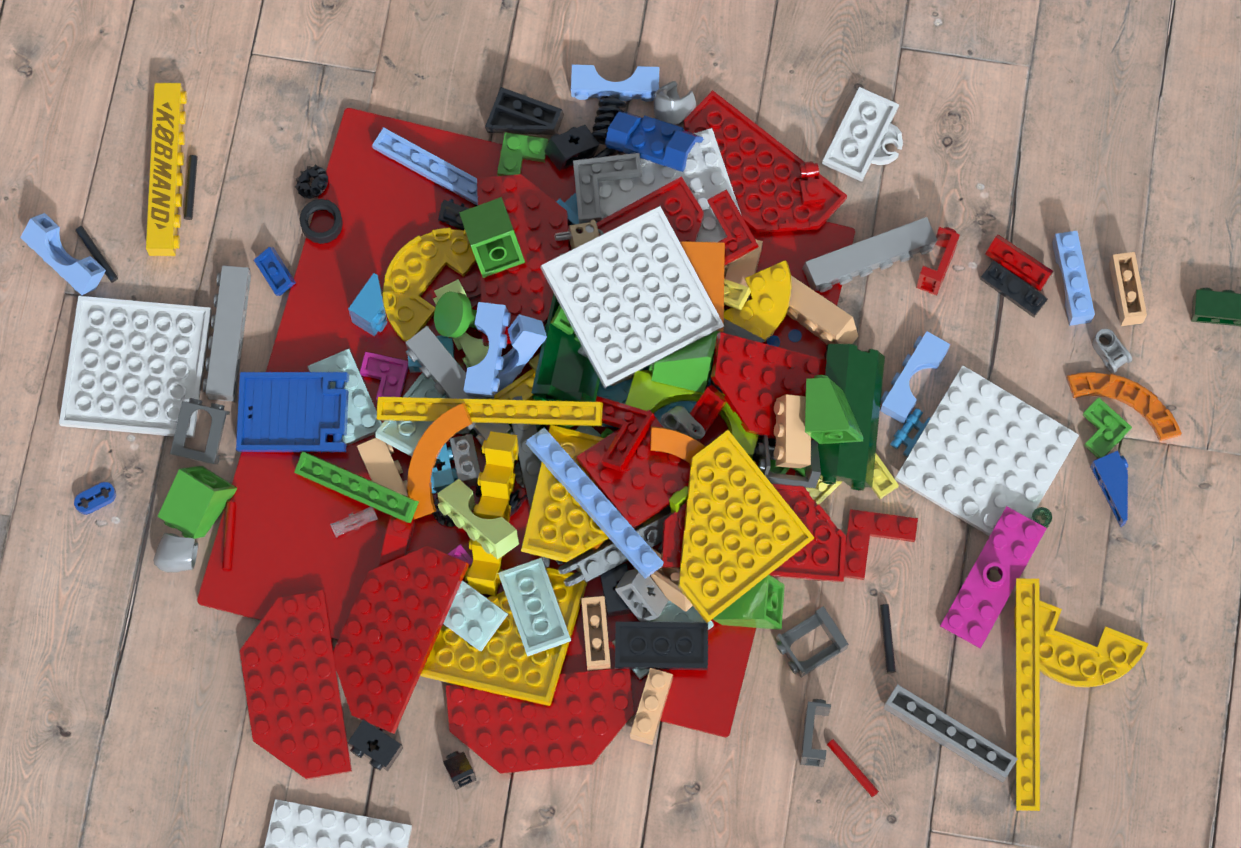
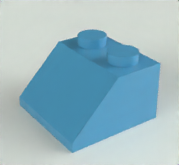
(368, 307)

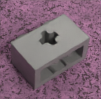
(465, 459)
(641, 595)

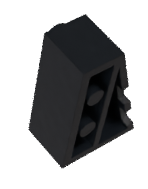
(522, 115)

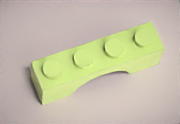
(472, 347)
(494, 535)

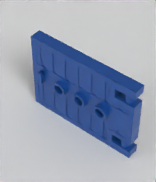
(292, 412)

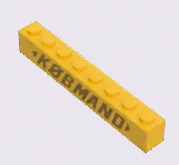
(165, 169)

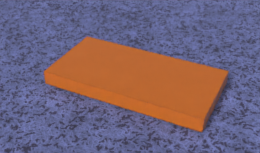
(708, 264)

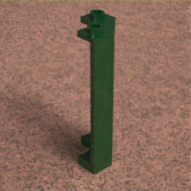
(561, 370)
(861, 380)

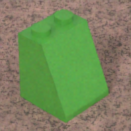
(492, 237)
(688, 366)
(829, 413)
(195, 501)
(757, 607)

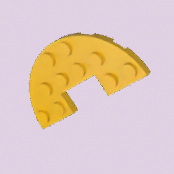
(415, 270)
(770, 301)
(1081, 663)

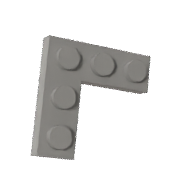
(591, 171)

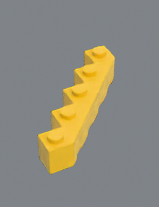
(496, 486)

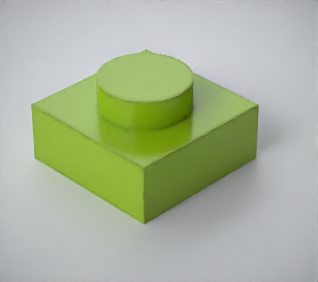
(678, 499)

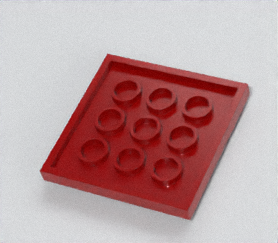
(645, 482)

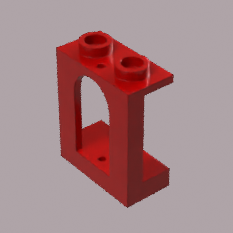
(930, 279)

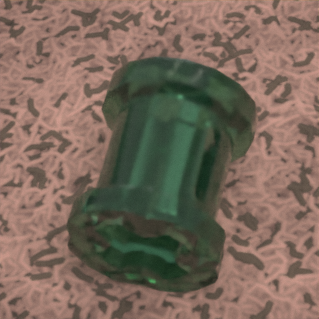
(1045, 515)

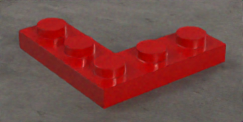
(739, 237)
(633, 427)
(866, 524)

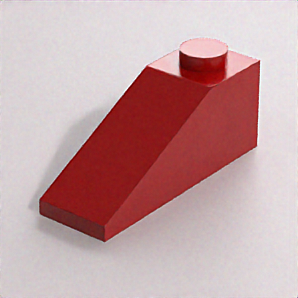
(396, 540)

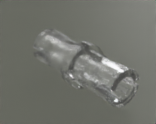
(354, 521)

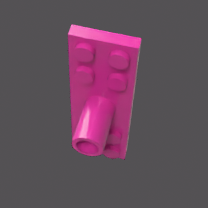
(981, 599)

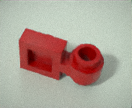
(811, 188)

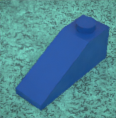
(1113, 480)

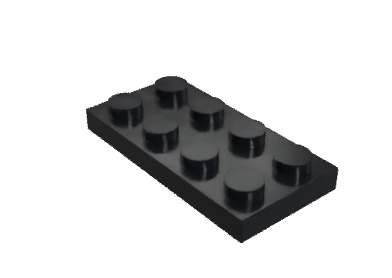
(661, 645)

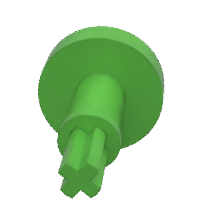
(454, 314)

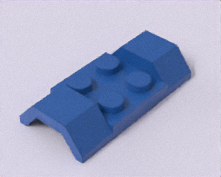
(652, 139)

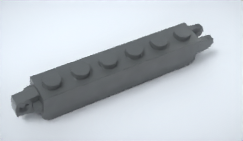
(528, 463)
(607, 556)

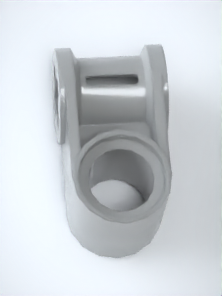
(1111, 352)
(683, 422)

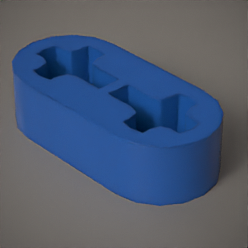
(92, 493)

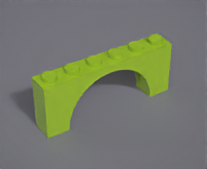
(655, 395)

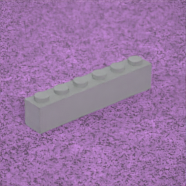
(869, 255)
(228, 333)
(447, 375)
(950, 733)

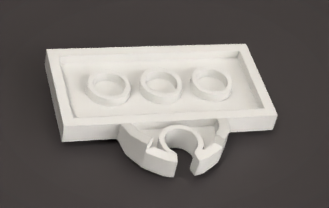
(864, 136)

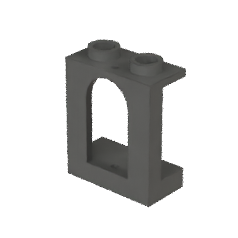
(218, 417)
(812, 471)
(821, 618)
(811, 756)

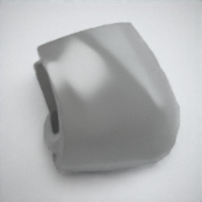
(670, 107)
(175, 553)

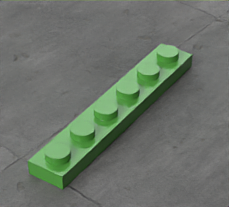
(356, 487)

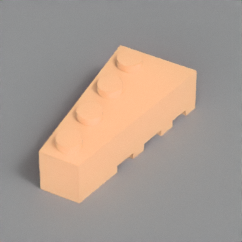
(820, 315)

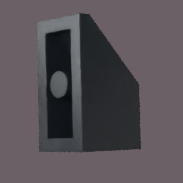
(459, 769)

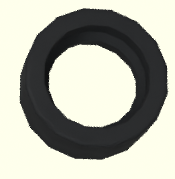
(324, 237)

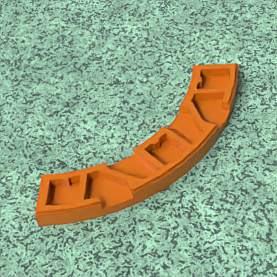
(1129, 393)
(674, 443)
(426, 454)

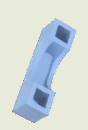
(589, 84)
(44, 238)
(1076, 286)
(526, 337)
(928, 354)
(482, 378)

